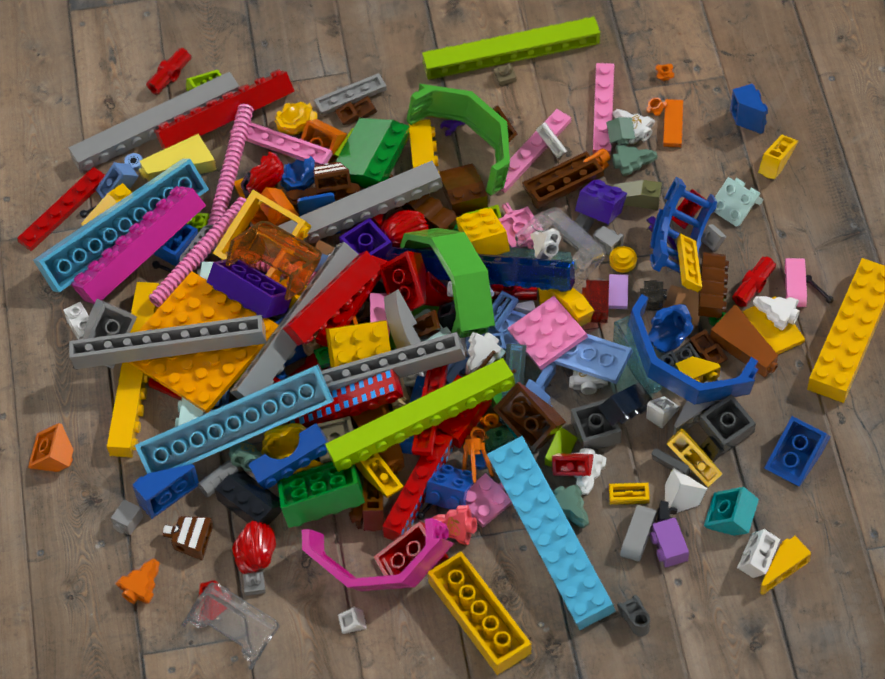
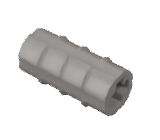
(209, 483)

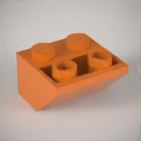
(268, 214)

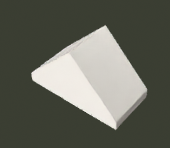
(661, 411)

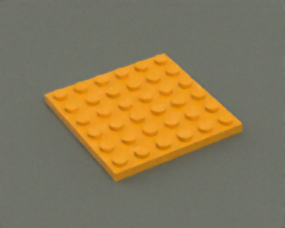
(203, 375)

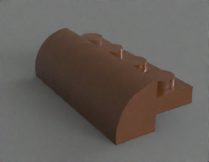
(562, 180)

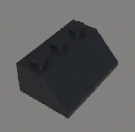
(248, 499)

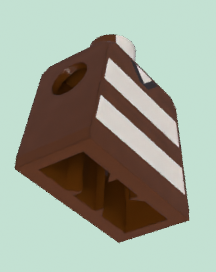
(331, 177)
(190, 535)

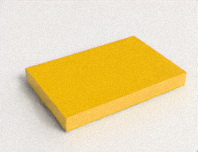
(776, 338)

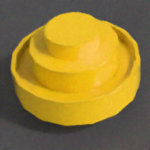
(623, 259)

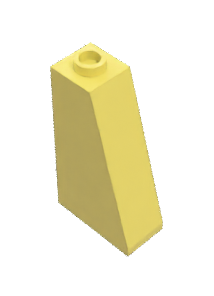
(191, 148)

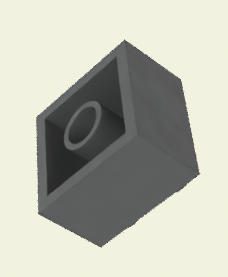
(727, 423)
(593, 427)

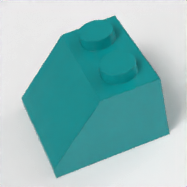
(731, 511)

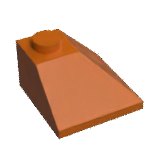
(51, 450)

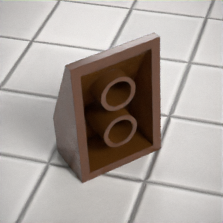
(464, 189)
(529, 416)

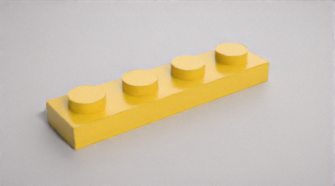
(689, 263)

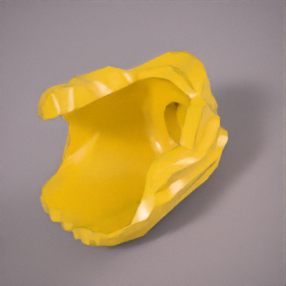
(294, 118)
(281, 440)

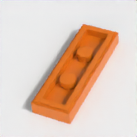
(673, 123)

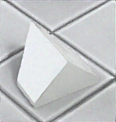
(683, 491)

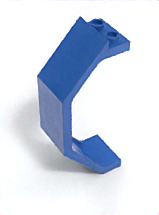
(678, 381)

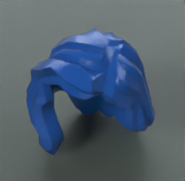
(298, 175)
(670, 327)

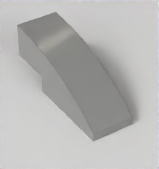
(400, 320)

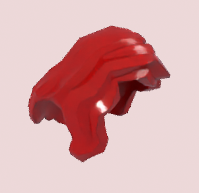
(266, 174)
(401, 223)
(254, 547)

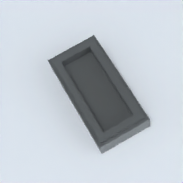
(669, 462)

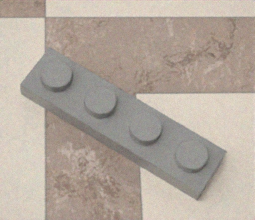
(351, 93)

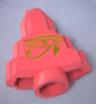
(459, 523)

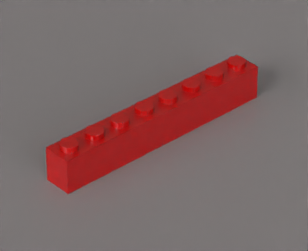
(224, 110)

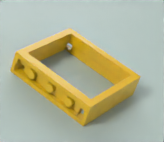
(245, 216)

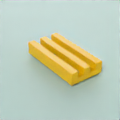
(629, 497)

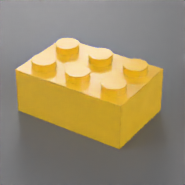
(484, 232)
(357, 342)

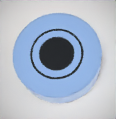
(134, 160)

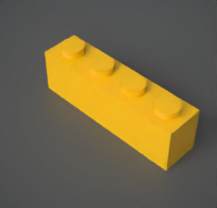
(421, 143)

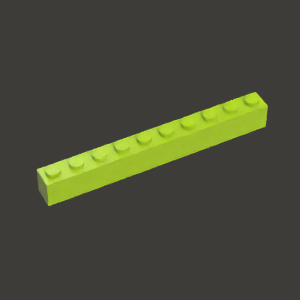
(511, 48)
(420, 415)

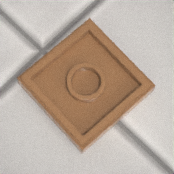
(690, 298)

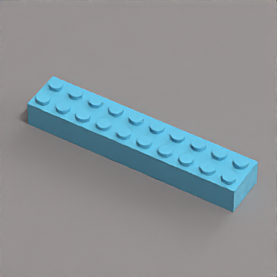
(74, 253)
(236, 421)
(551, 533)

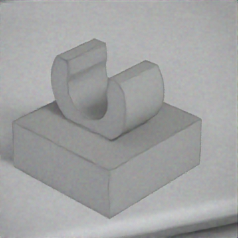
(713, 237)
(254, 583)

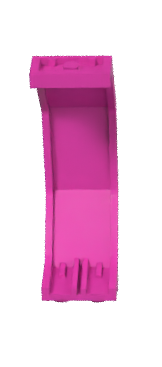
(434, 550)

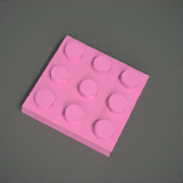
(547, 332)

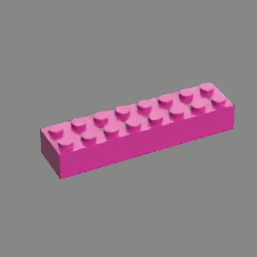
(138, 244)

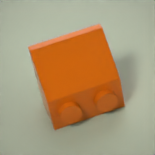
(323, 135)

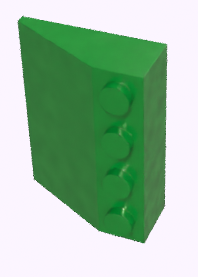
(373, 150)
(319, 493)

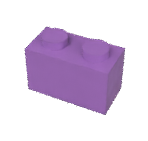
(669, 542)

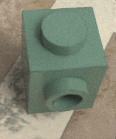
(621, 130)

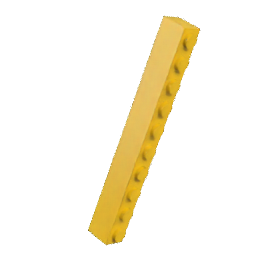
(131, 384)

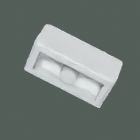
(551, 140)

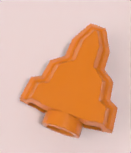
(140, 583)

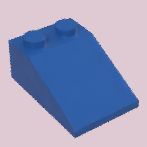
(797, 451)
(163, 488)

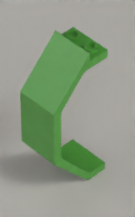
(475, 113)
(466, 273)

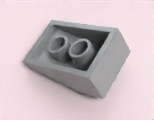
(108, 320)

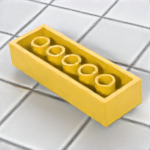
(479, 613)

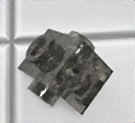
(656, 294)

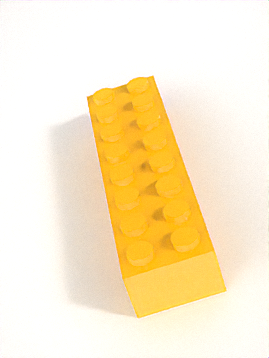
(850, 333)

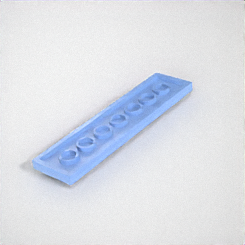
(591, 356)

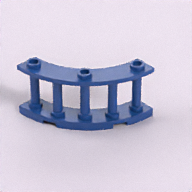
(662, 229)

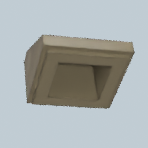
(219, 156)

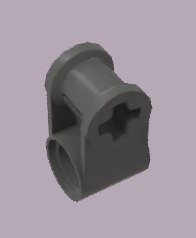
(634, 612)

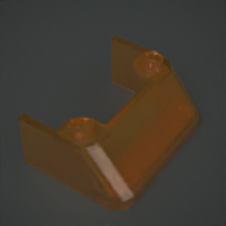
(279, 250)

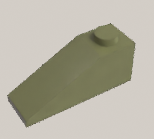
(641, 193)

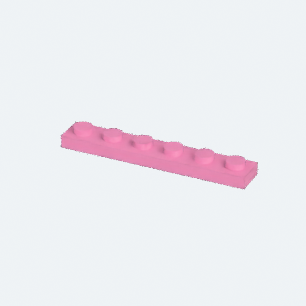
(603, 105)
(287, 144)
(534, 148)

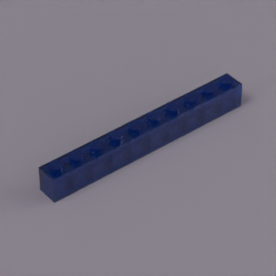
(507, 270)

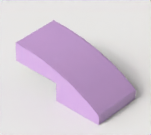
(618, 291)

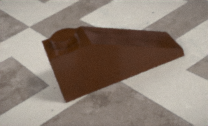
(372, 508)

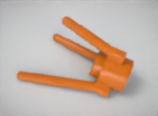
(602, 157)
(473, 447)

